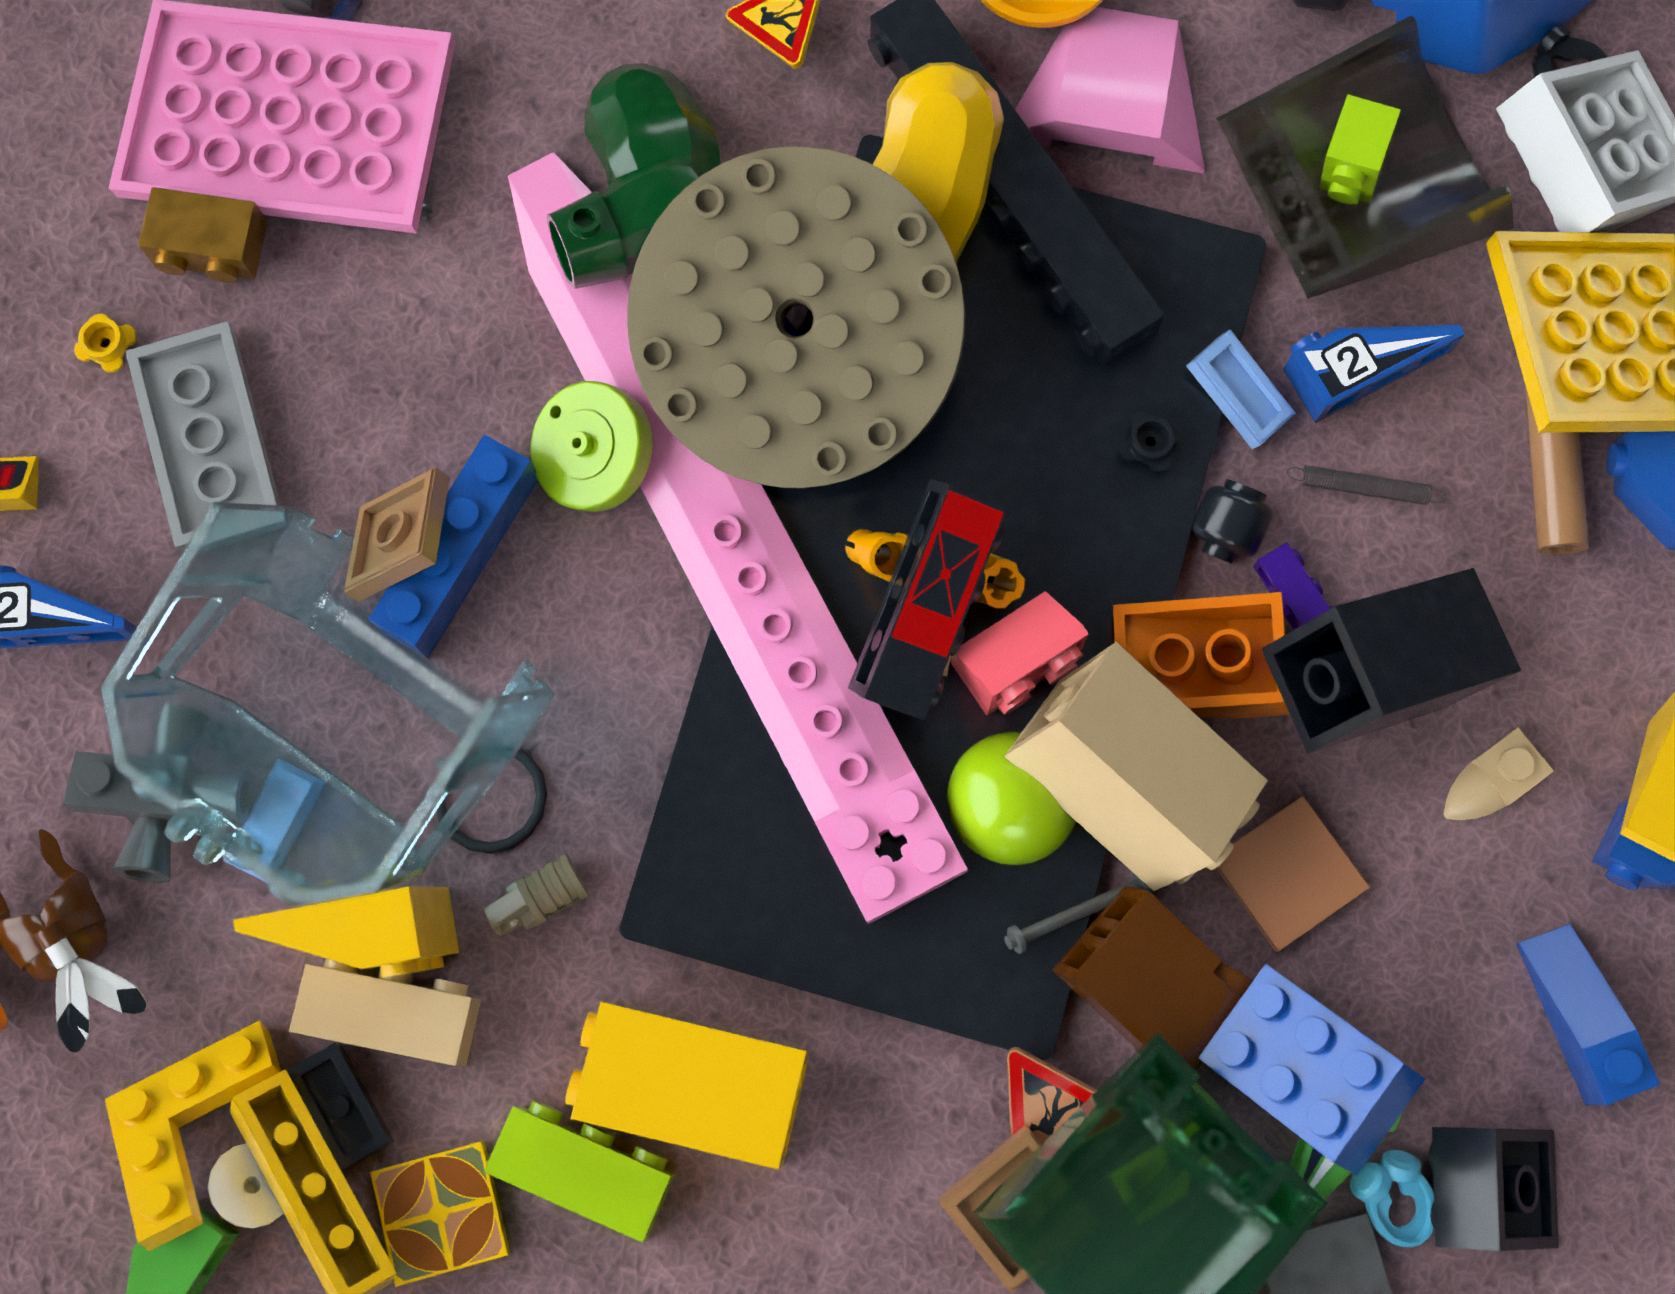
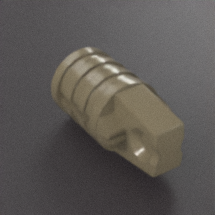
(537, 897)

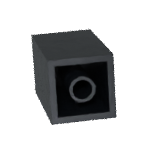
(1389, 659)

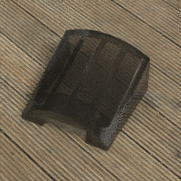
(1427, 189)

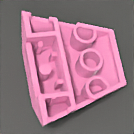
(1117, 87)

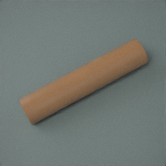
(1557, 490)

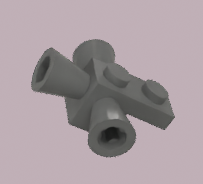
(102, 789)

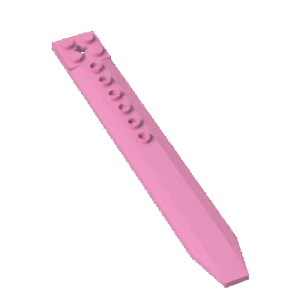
(757, 601)

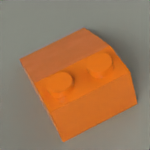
(1208, 650)

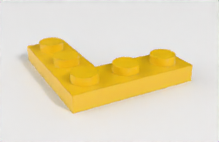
(148, 1121)

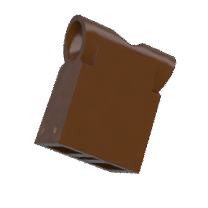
(1152, 976)

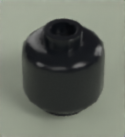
(1232, 521)

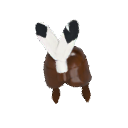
(63, 948)

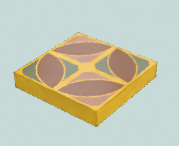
(440, 1213)

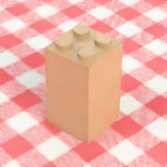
(1138, 769)

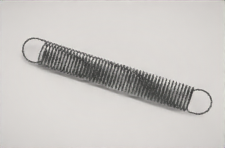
(1319, 470)

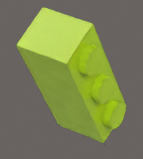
(581, 1170)

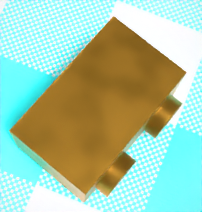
(202, 234)

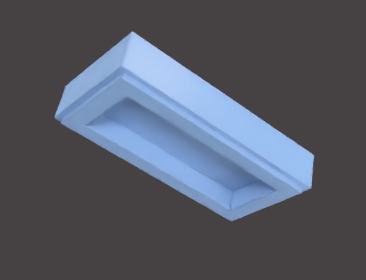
(1241, 389)

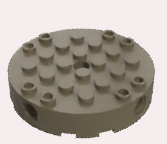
(715, 303)

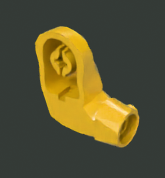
(943, 144)

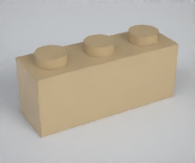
(386, 1013)

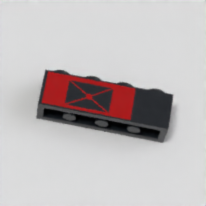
(929, 599)

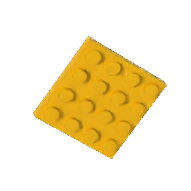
(1591, 326)

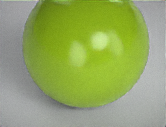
(1003, 808)

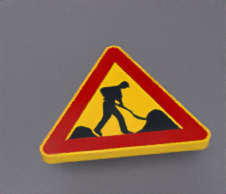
(778, 25)

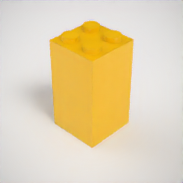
(688, 1085)

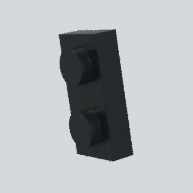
(340, 1106)

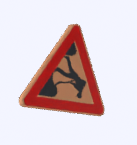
(1041, 1094)

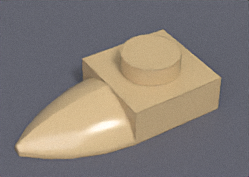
(1496, 778)

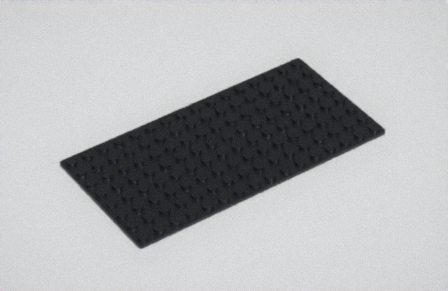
(1036, 427)

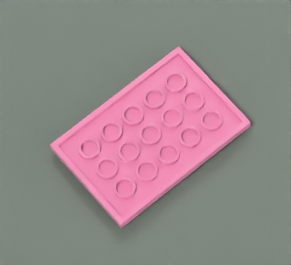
(285, 113)

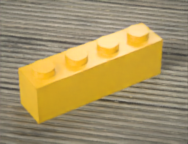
(311, 1188)

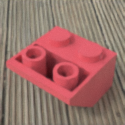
(1019, 653)

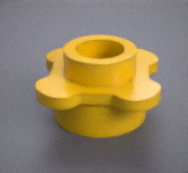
(94, 332)

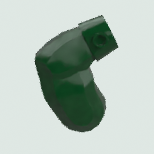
(652, 148)

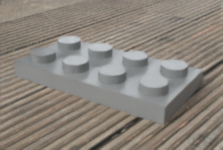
(201, 426)

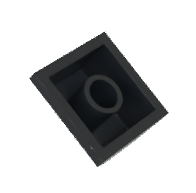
(1494, 1188)

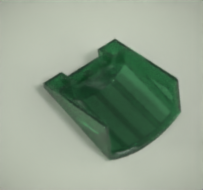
(1150, 1193)

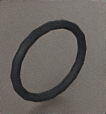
(523, 833)

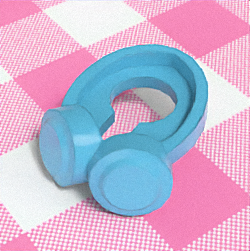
(1373, 1189)

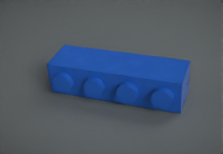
(474, 523)

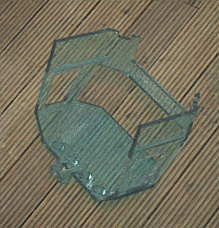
(245, 782)

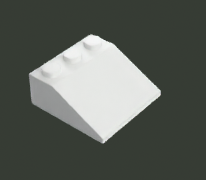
(1596, 142)

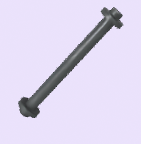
(1018, 938)

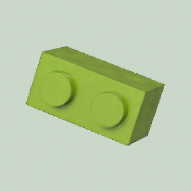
(1358, 150)

